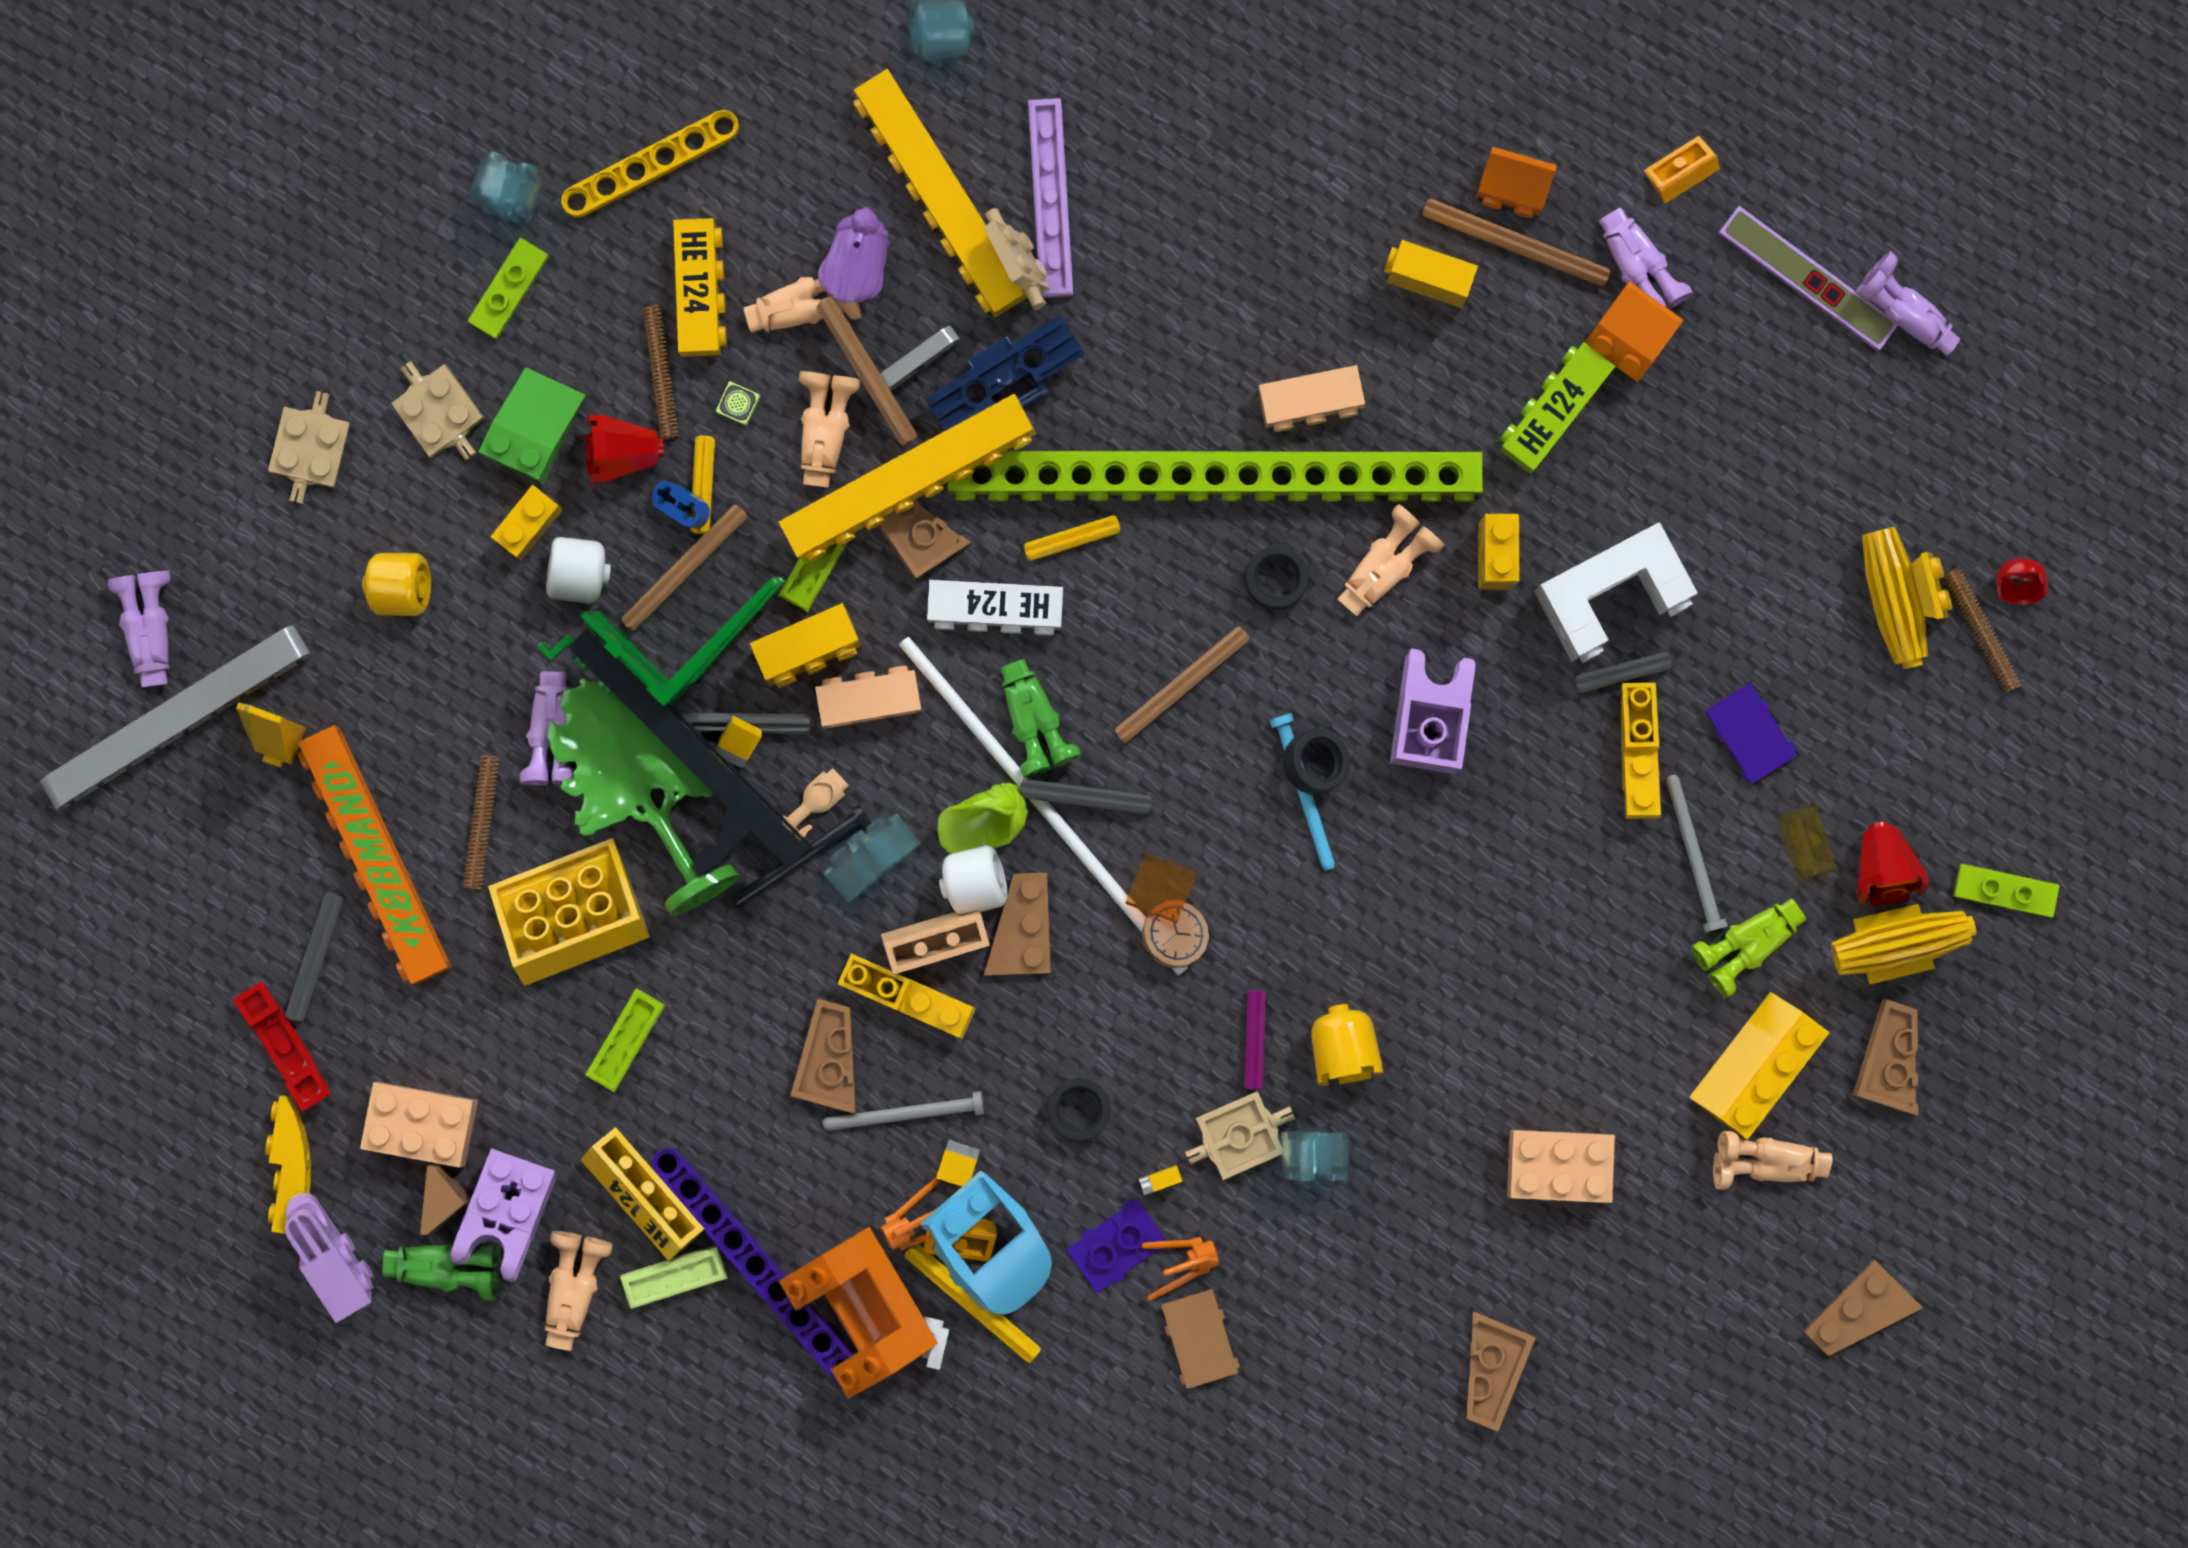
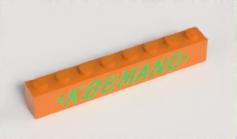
(374, 855)

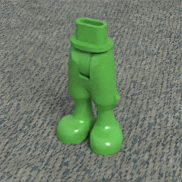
(1033, 712)
(433, 1268)

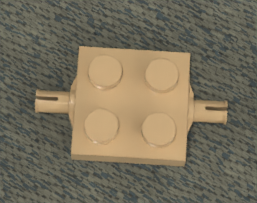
(1016, 256)
(438, 411)
(309, 447)
(1240, 1135)

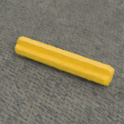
(703, 475)
(1072, 538)

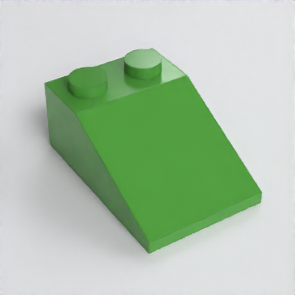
(532, 425)

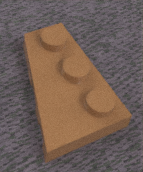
(921, 539)
(1023, 929)
(827, 1059)
(1890, 1059)
(1861, 1309)
(1495, 1369)

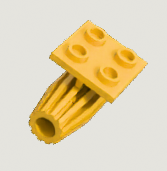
(1903, 594)
(1900, 942)

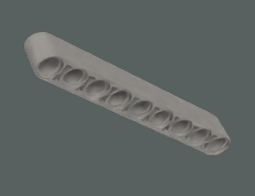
(174, 716)

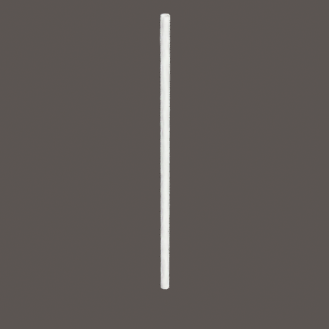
(1014, 772)

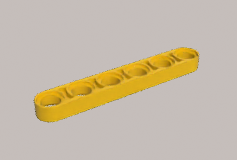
(647, 158)

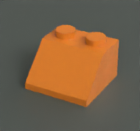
(1515, 182)
(1633, 331)

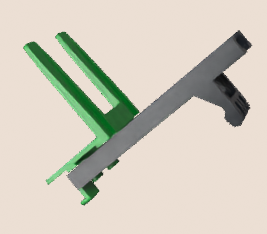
(649, 696)

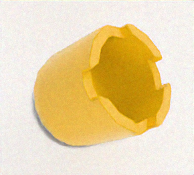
(1345, 1046)

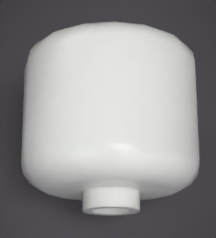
(576, 570)
(974, 880)

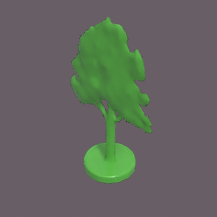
(617, 770)

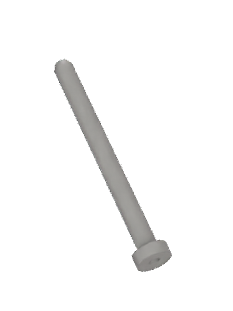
(1694, 855)
(906, 1113)

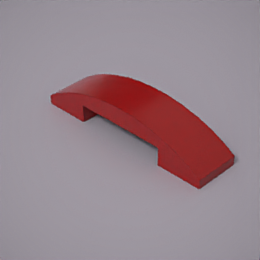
(283, 1045)

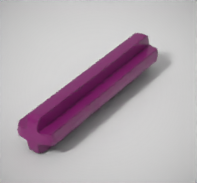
(1255, 1039)

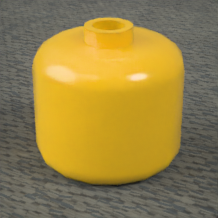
(397, 584)

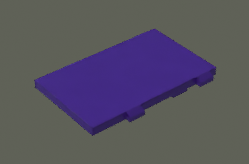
(1750, 733)
(1115, 1245)

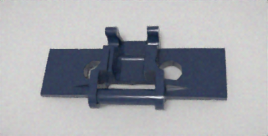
(1003, 366)

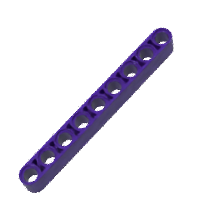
(740, 1258)

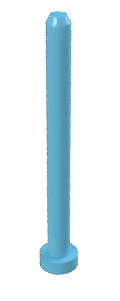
(1307, 801)

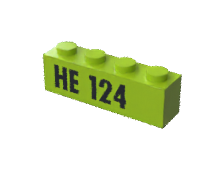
(1556, 408)

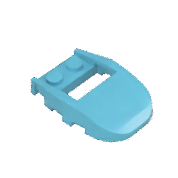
(1014, 1271)

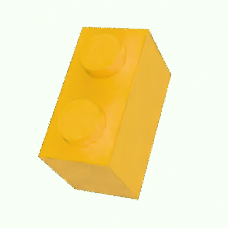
(526, 523)

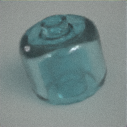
(940, 29)

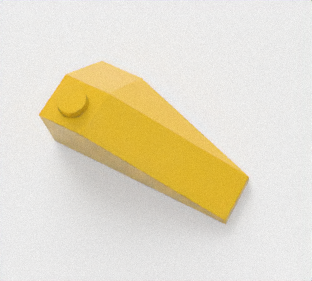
(271, 734)

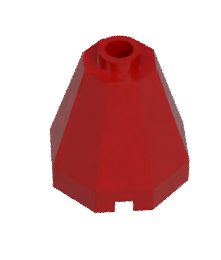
(619, 449)
(1888, 867)

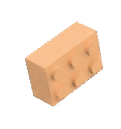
(419, 1124)
(1560, 1166)

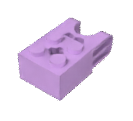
(1434, 706)
(505, 1221)
(327, 1258)

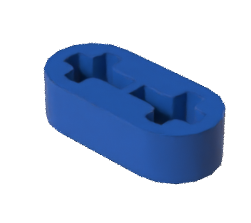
(683, 499)

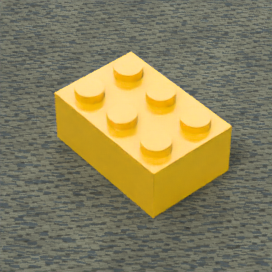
(806, 646)

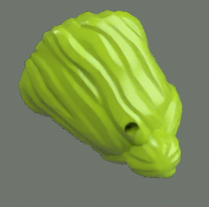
(983, 819)

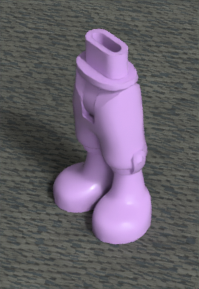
(1638, 256)
(1907, 306)
(145, 633)
(544, 710)

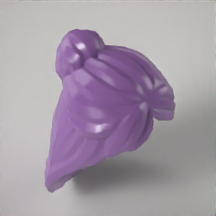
(856, 258)

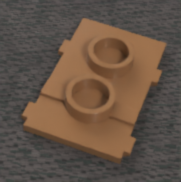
(1199, 1339)

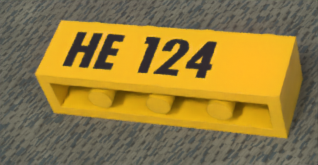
(697, 287)
(642, 1194)

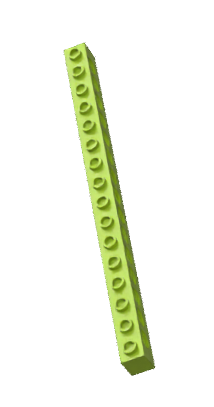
(1465, 465)

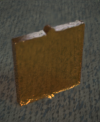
(1161, 887)

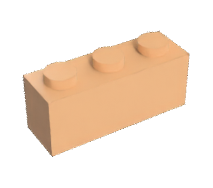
(1311, 398)
(868, 697)
(934, 940)

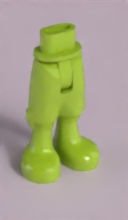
(1754, 938)

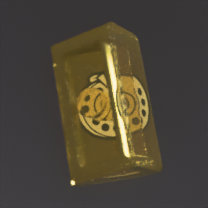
(1807, 842)

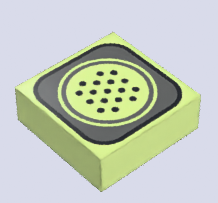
(738, 403)

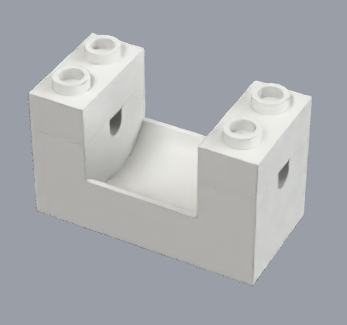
(1645, 555)

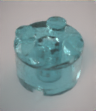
(506, 188)
(1315, 1155)

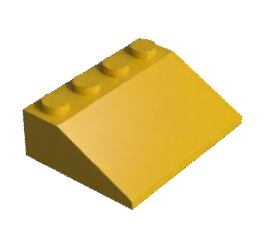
(568, 912)

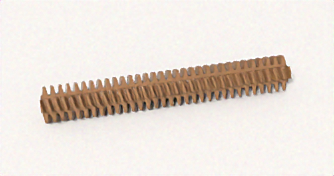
(659, 372)
(1982, 629)
(480, 819)

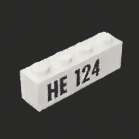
(995, 605)

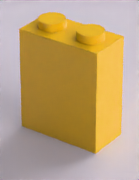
(1430, 273)
(1498, 552)

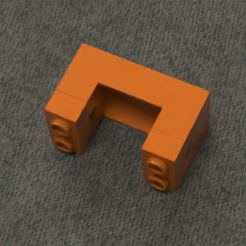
(870, 1307)

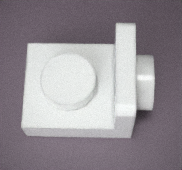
(936, 1353)

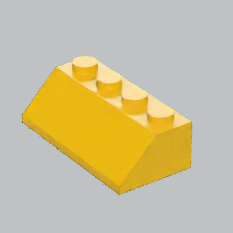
(1759, 1065)

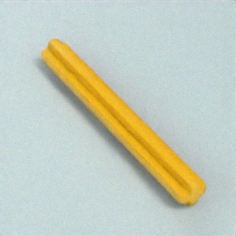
(996, 1323)

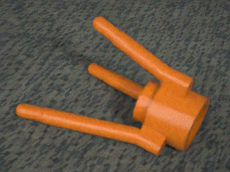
(897, 1231)
(1200, 1260)

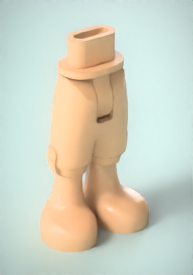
(793, 307)
(821, 433)
(1381, 568)
(1771, 1160)
(571, 1295)

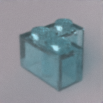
(870, 855)

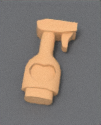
(819, 798)

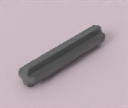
(1623, 672)

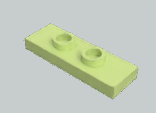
(673, 1276)

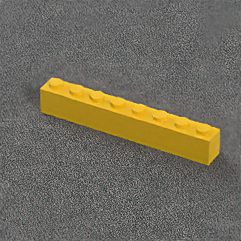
(938, 190)
(907, 478)

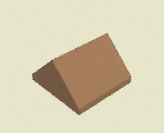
(442, 1199)

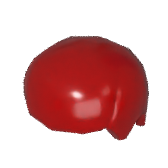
(2033, 584)

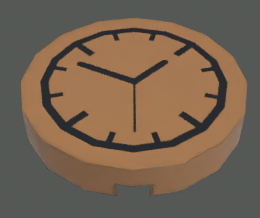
(1176, 943)

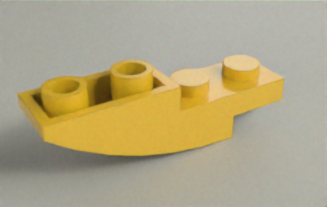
(1640, 750)
(906, 996)
(291, 1150)

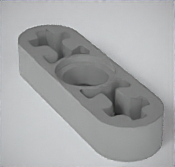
(923, 354)

